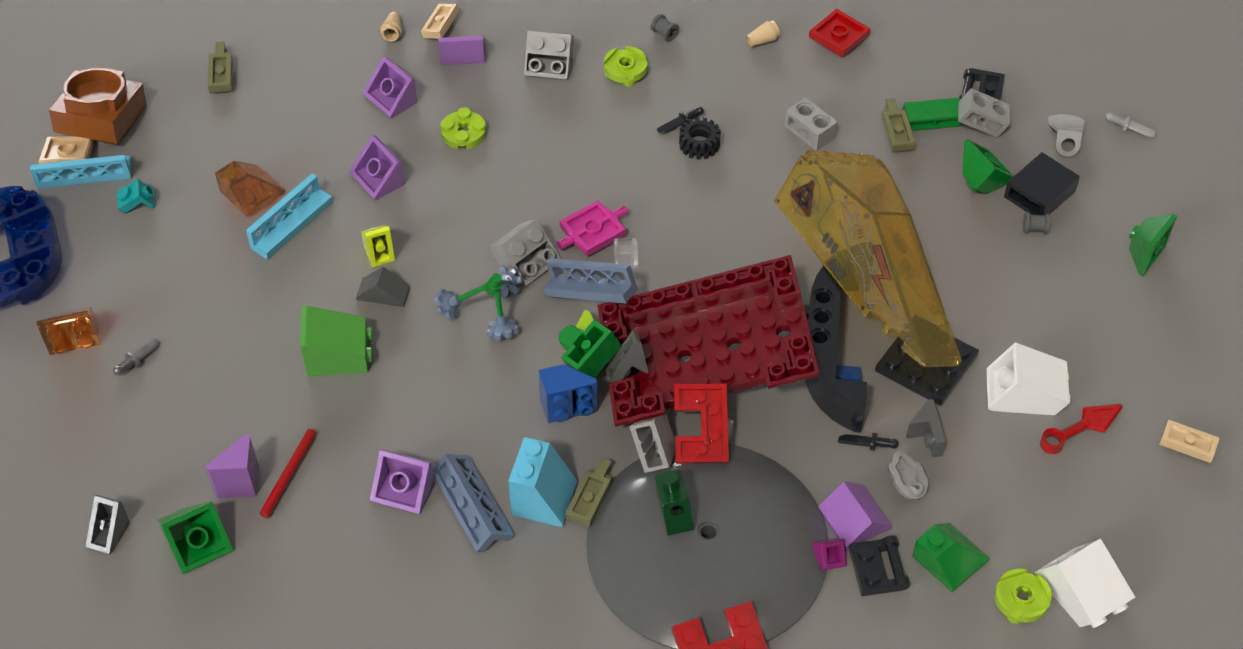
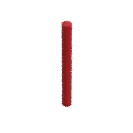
(287, 473)

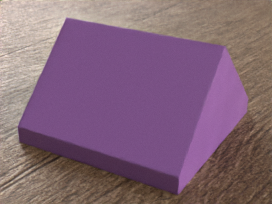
(461, 50)
(391, 88)
(378, 169)
(235, 470)
(402, 481)
(853, 514)

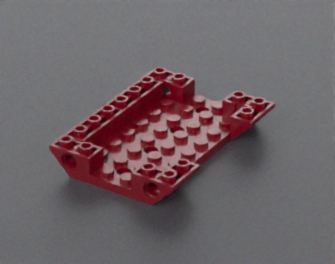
(703, 322)

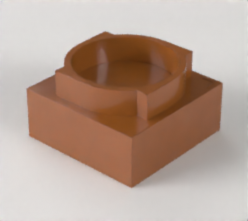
(97, 105)

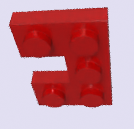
(712, 405)
(742, 624)

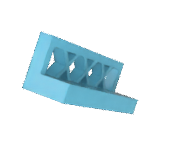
(81, 171)
(289, 220)

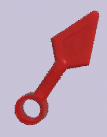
(1093, 418)

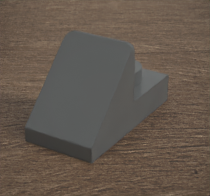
(628, 355)
(927, 424)

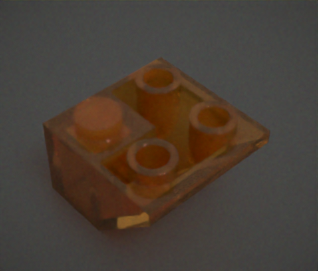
(247, 186)
(69, 331)

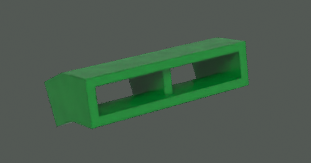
(932, 114)

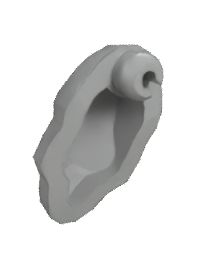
(908, 476)

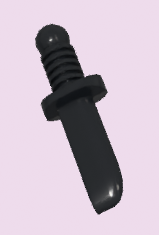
(680, 120)
(867, 441)

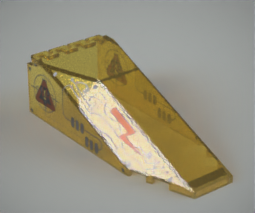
(869, 244)

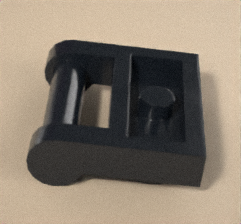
(990, 82)
(870, 569)

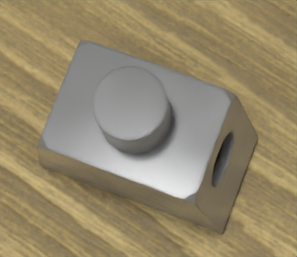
(654, 438)

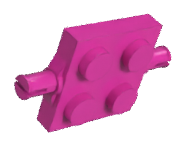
(592, 228)

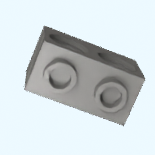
(984, 113)
(811, 124)

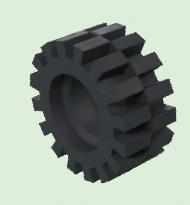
(699, 147)

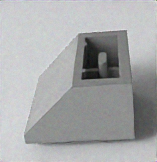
(548, 54)
(525, 249)

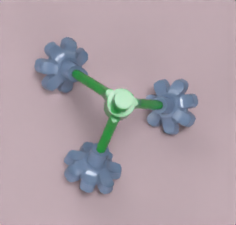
(504, 282)

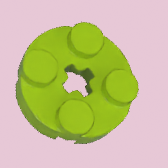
(629, 74)
(463, 119)
(1022, 610)

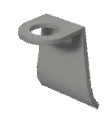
(1067, 127)

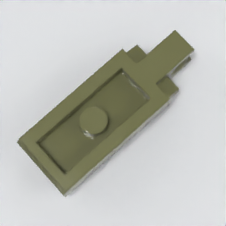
(220, 69)
(897, 127)
(590, 494)

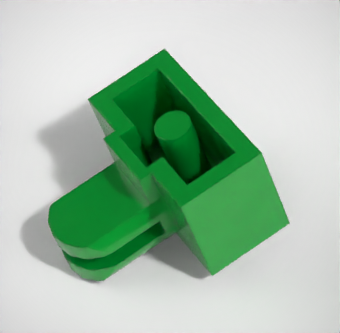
(588, 349)

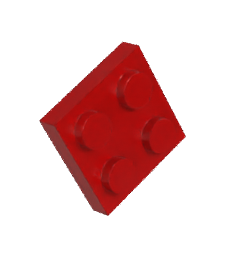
(839, 32)

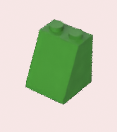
(334, 342)

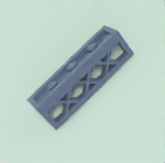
(593, 286)
(467, 501)

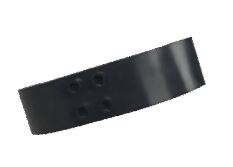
(839, 399)

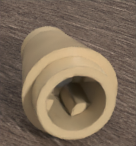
(391, 28)
(763, 34)

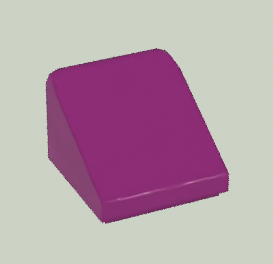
(830, 553)

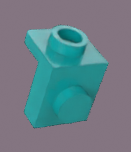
(135, 194)

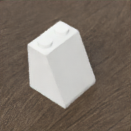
(1027, 382)
(1087, 584)

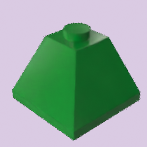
(983, 169)
(1150, 240)
(195, 535)
(948, 555)

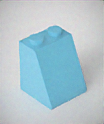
(540, 484)

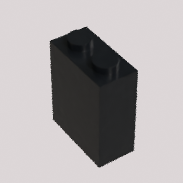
(1041, 185)

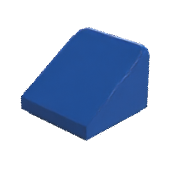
(848, 373)

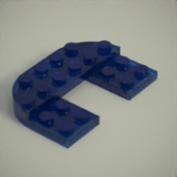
(31, 243)

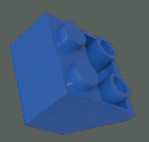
(566, 393)

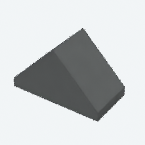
(383, 288)
(106, 524)

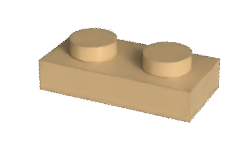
(440, 21)
(1189, 441)

